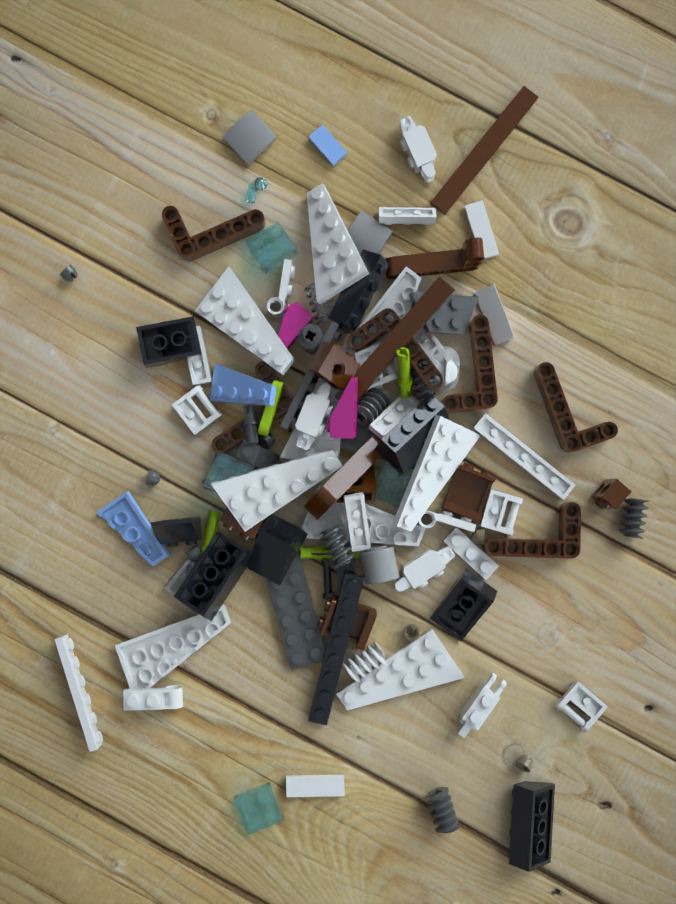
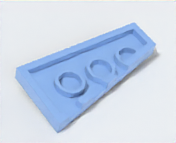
(240, 388)
(134, 527)

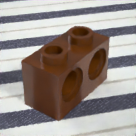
(610, 494)

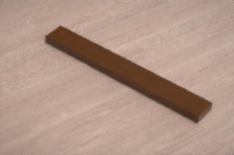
(484, 150)
(401, 335)

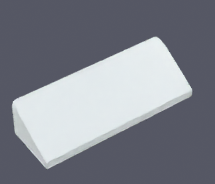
(493, 309)

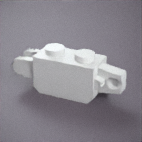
(419, 148)
(313, 416)
(423, 567)
(479, 705)

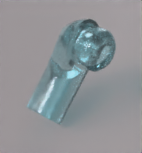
(253, 187)

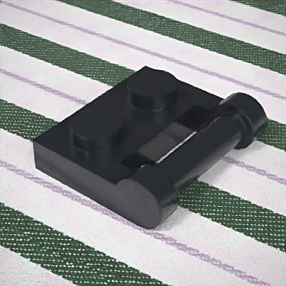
(350, 568)

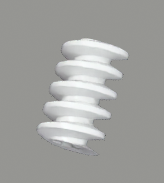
(365, 662)

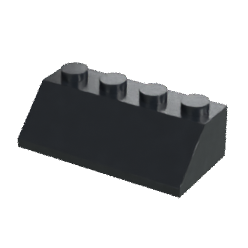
(357, 297)
(405, 440)
(214, 576)
(531, 825)

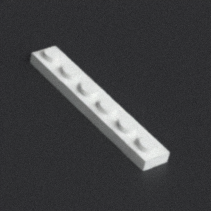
(524, 456)
(81, 699)

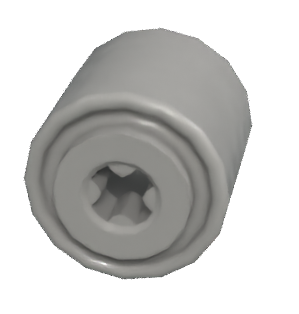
(379, 564)

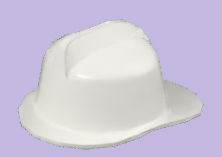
(448, 370)

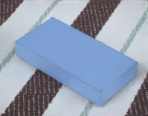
(327, 145)

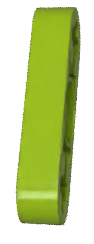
(269, 411)

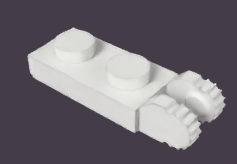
(431, 346)

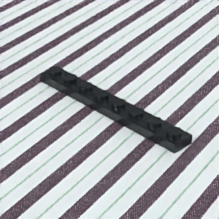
(336, 648)

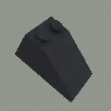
(168, 341)
(178, 530)
(276, 548)
(464, 604)

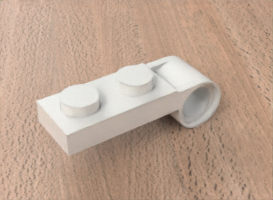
(285, 289)
(447, 517)
(153, 698)

